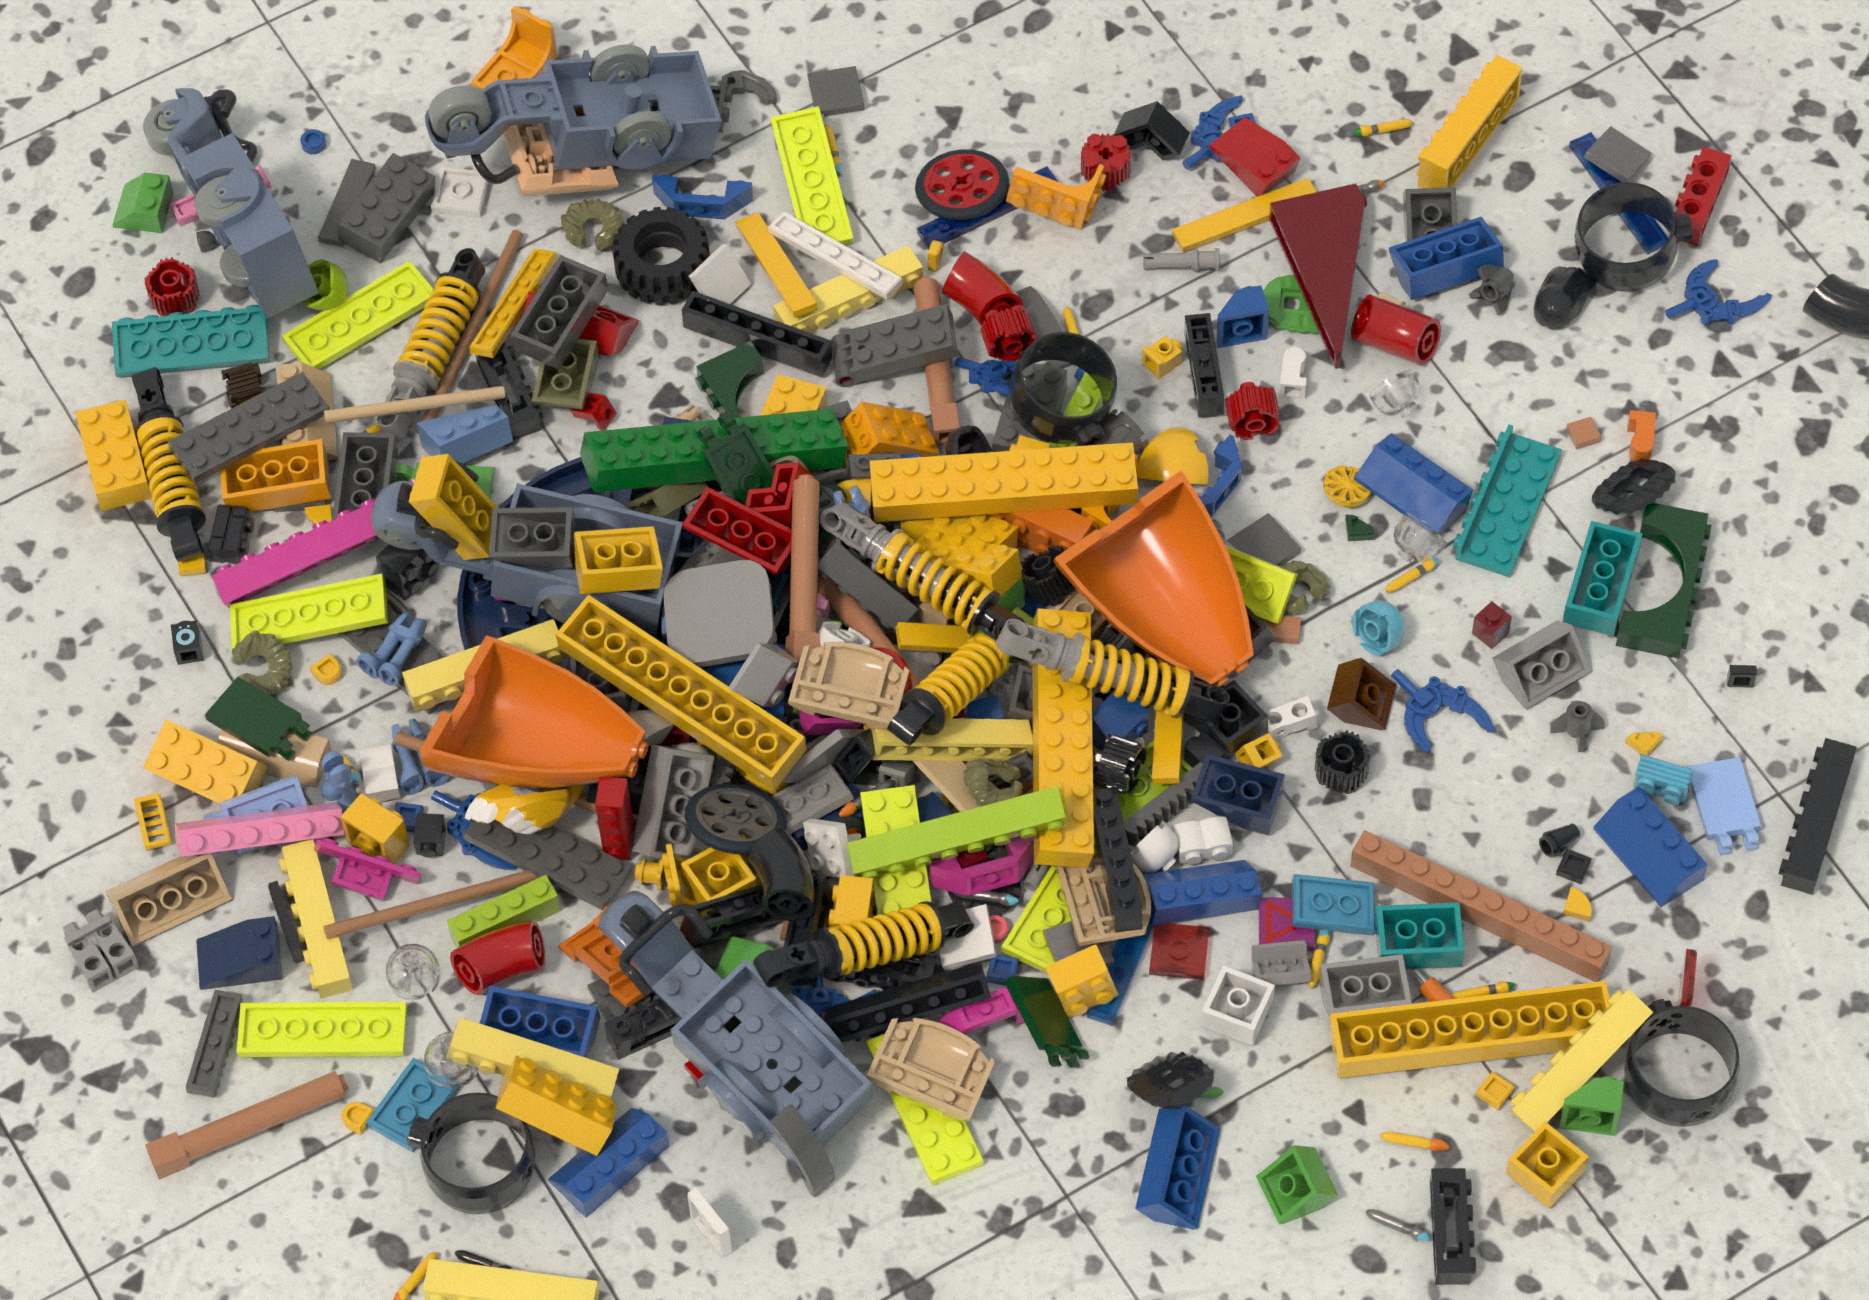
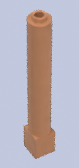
(938, 374)
(804, 566)
(857, 618)
(175, 1152)

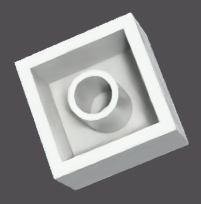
(1237, 1005)

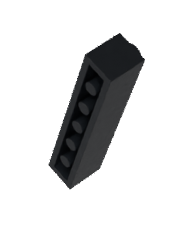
(768, 336)
(1818, 816)
(1116, 861)
(907, 1001)

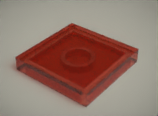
(1179, 951)
(1687, 978)

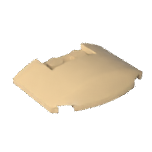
(849, 683)
(1089, 904)
(931, 1066)

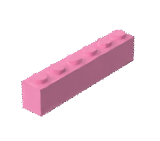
(259, 829)

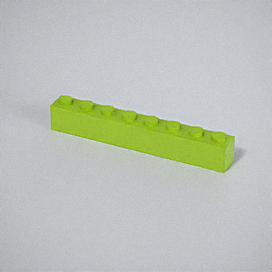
(958, 833)

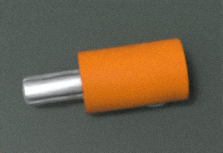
(1431, 988)

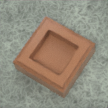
(1583, 432)

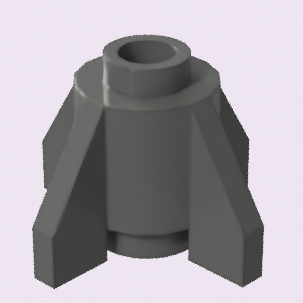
(1495, 286)
(1578, 722)

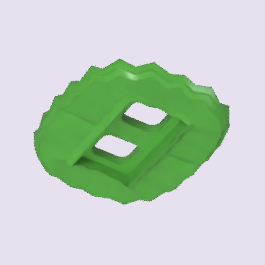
(1289, 319)

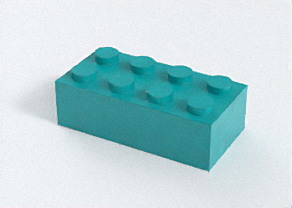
(1602, 578)

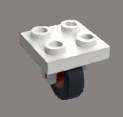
(829, 846)

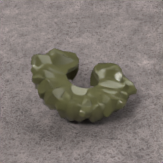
(597, 213)
(1313, 578)
(276, 655)
(977, 780)

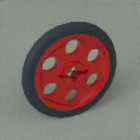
(962, 184)

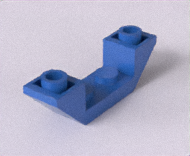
(737, 196)
(1228, 461)

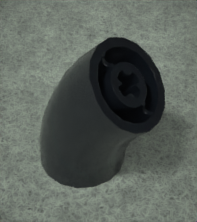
(1840, 306)
(783, 876)

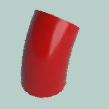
(978, 288)
(1396, 329)
(499, 956)

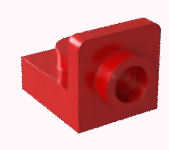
(597, 409)

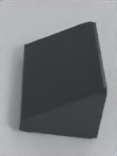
(856, 755)

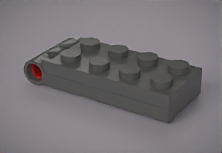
(894, 345)

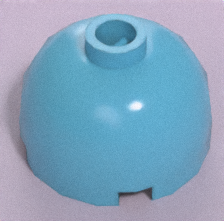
(1379, 626)

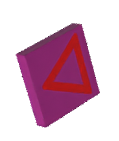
(1276, 923)

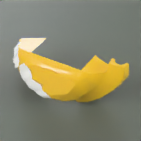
(523, 812)

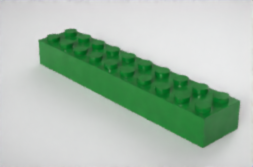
(672, 451)

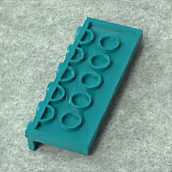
(190, 340)
(1506, 503)

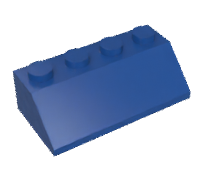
(1446, 257)
(1414, 484)
(1651, 847)
(1203, 891)
(542, 1019)
(629, 1148)
(1178, 1167)

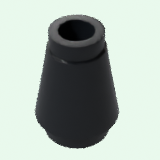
(1557, 840)

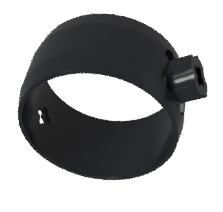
(1630, 198)
(1051, 426)
(1692, 1022)
(461, 1109)

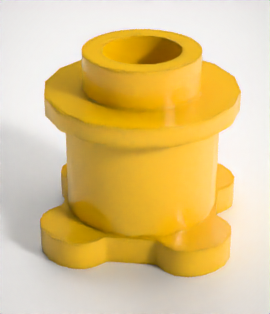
(650, 873)

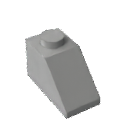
(900, 771)

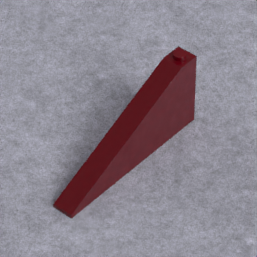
(1321, 247)

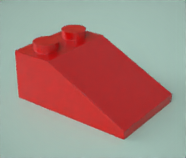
(1255, 156)

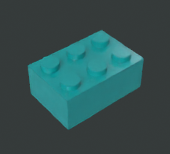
(1421, 932)

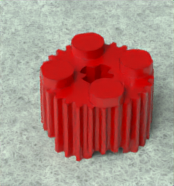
(1111, 153)
(172, 287)
(1007, 333)
(1253, 411)

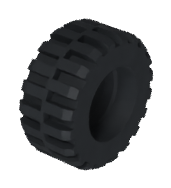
(656, 230)

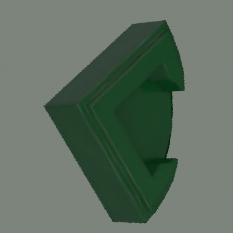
(1357, 529)

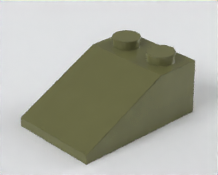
(571, 382)

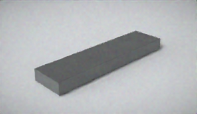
(353, 184)

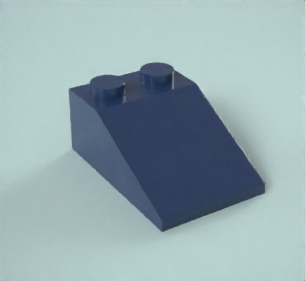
(1239, 792)
(240, 954)

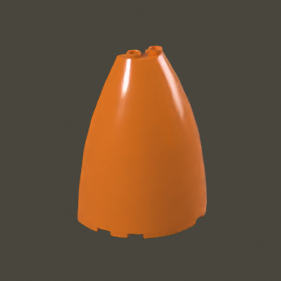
(1166, 582)
(531, 726)

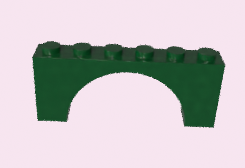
(728, 376)
(1663, 628)

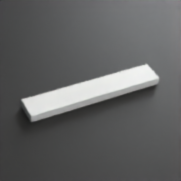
(835, 255)

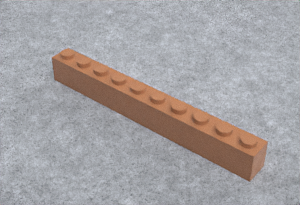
(1481, 906)

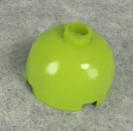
(331, 285)

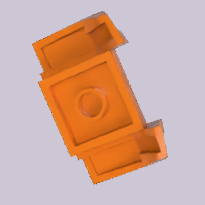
(603, 958)

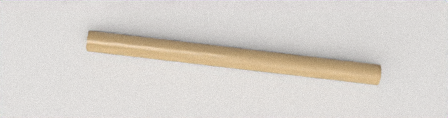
(414, 404)

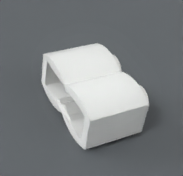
(378, 773)
(1203, 840)

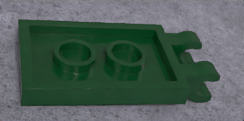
(735, 459)
(257, 719)
(1046, 1020)

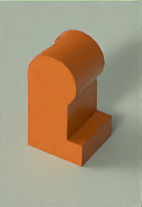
(1643, 426)

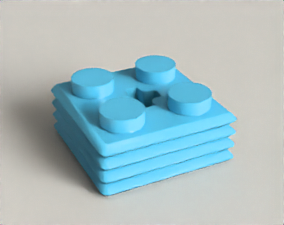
(1663, 779)

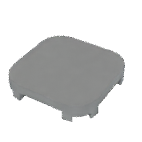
(719, 612)

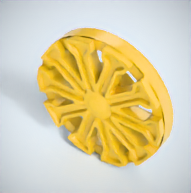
(1345, 487)

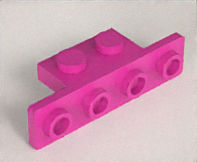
(364, 873)

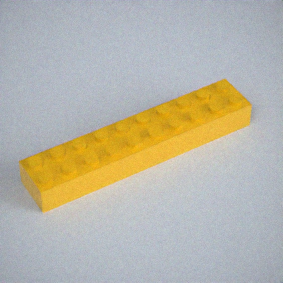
(1003, 482)
(681, 692)
(1063, 748)
(1462, 1029)

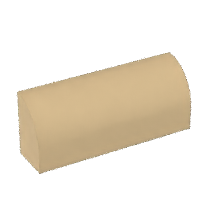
(304, 764)

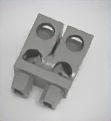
(91, 942)

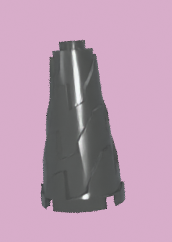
(1122, 429)

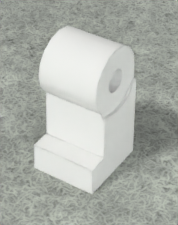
(1292, 367)
(1291, 718)

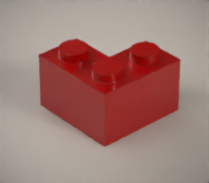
(777, 500)

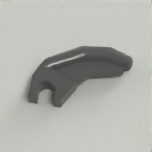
(749, 82)

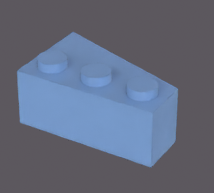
(466, 433)

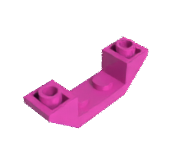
(985, 876)
(983, 1012)

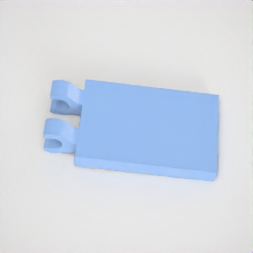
(275, 796)
(1725, 803)

